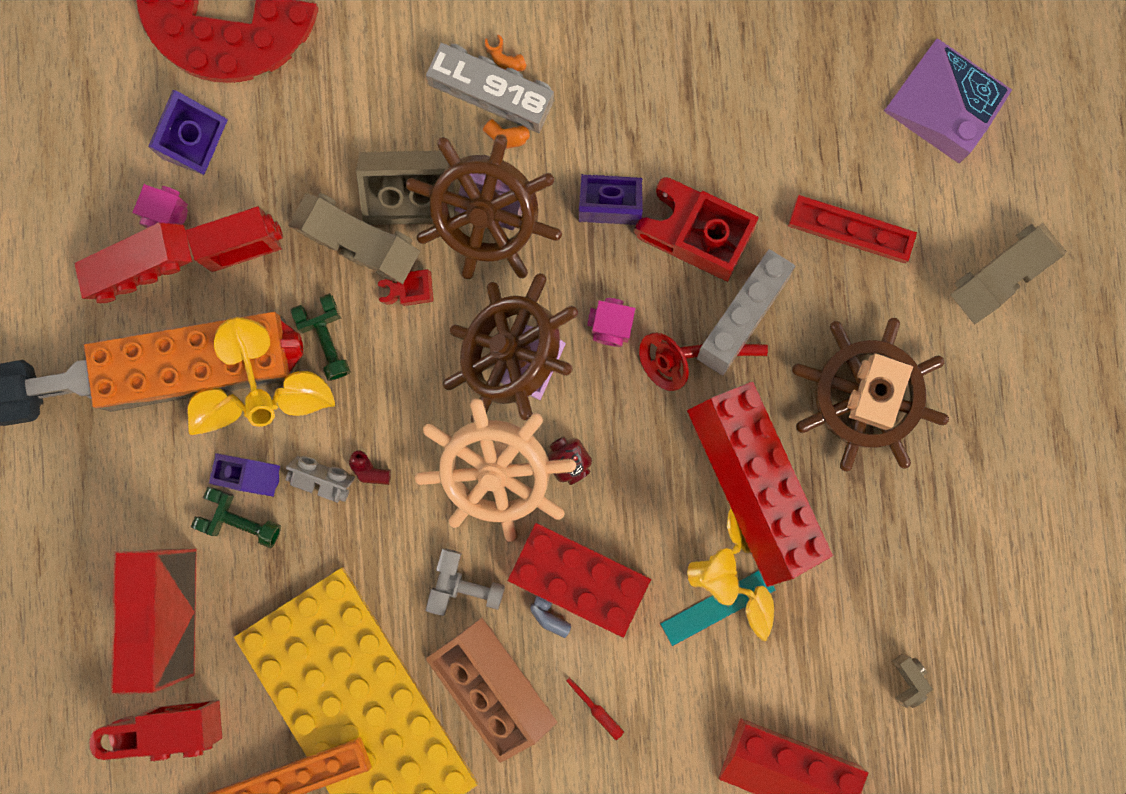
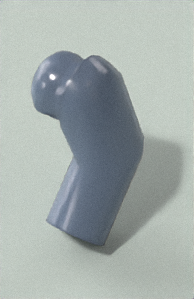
(547, 620)

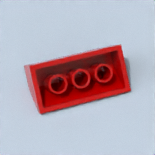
(778, 764)

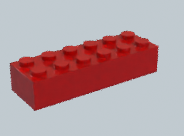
(760, 484)

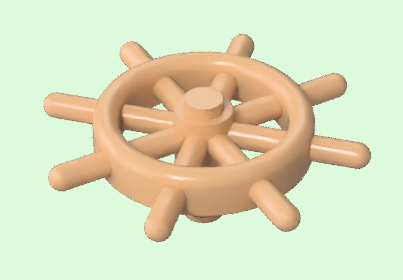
(494, 470)

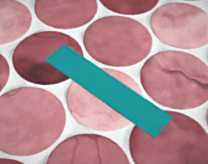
(709, 612)

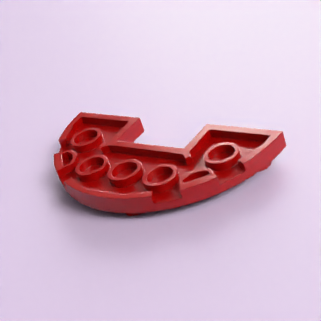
(224, 48)

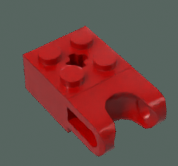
(693, 224)
(161, 732)

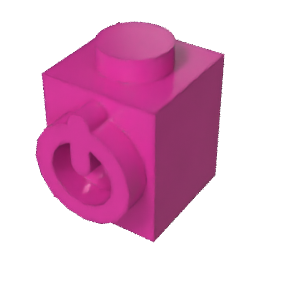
(160, 206)
(611, 322)

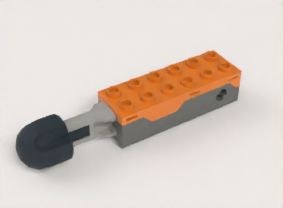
(149, 370)

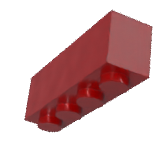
(133, 262)

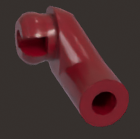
(366, 471)

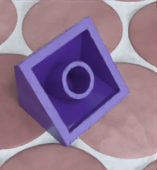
(187, 133)
(610, 199)

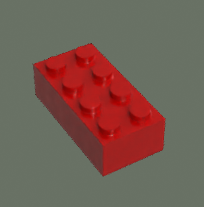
(579, 580)

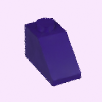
(244, 475)

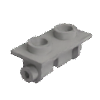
(306, 472)

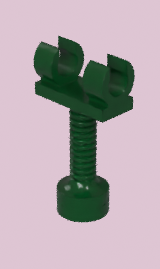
(335, 367)
(266, 533)

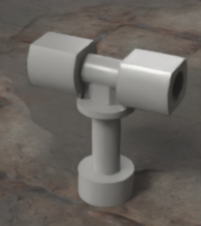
(450, 583)

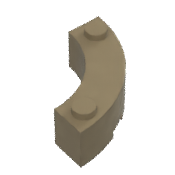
(359, 242)
(999, 279)

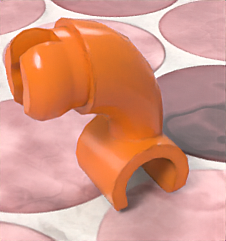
(503, 61)

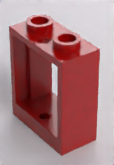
(234, 239)

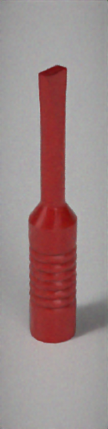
(598, 712)

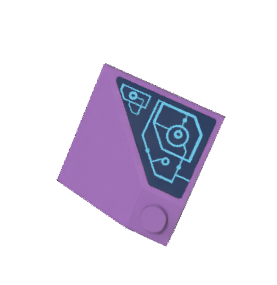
(948, 101)

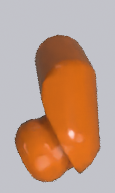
(515, 136)

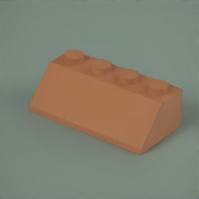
(492, 691)

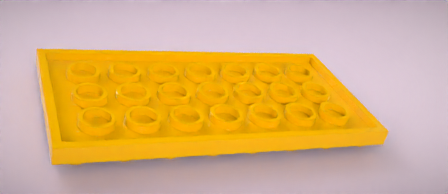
(344, 681)

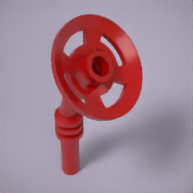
(669, 356)

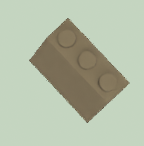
(384, 190)

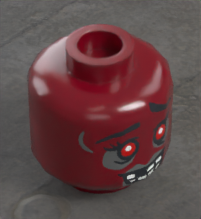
(573, 450)

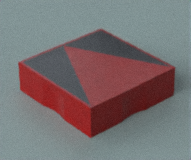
(153, 619)

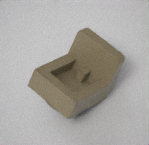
(913, 673)

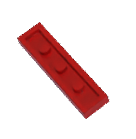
(852, 229)

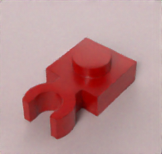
(415, 289)

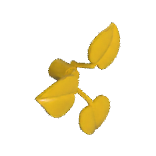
(238, 341)
(720, 579)

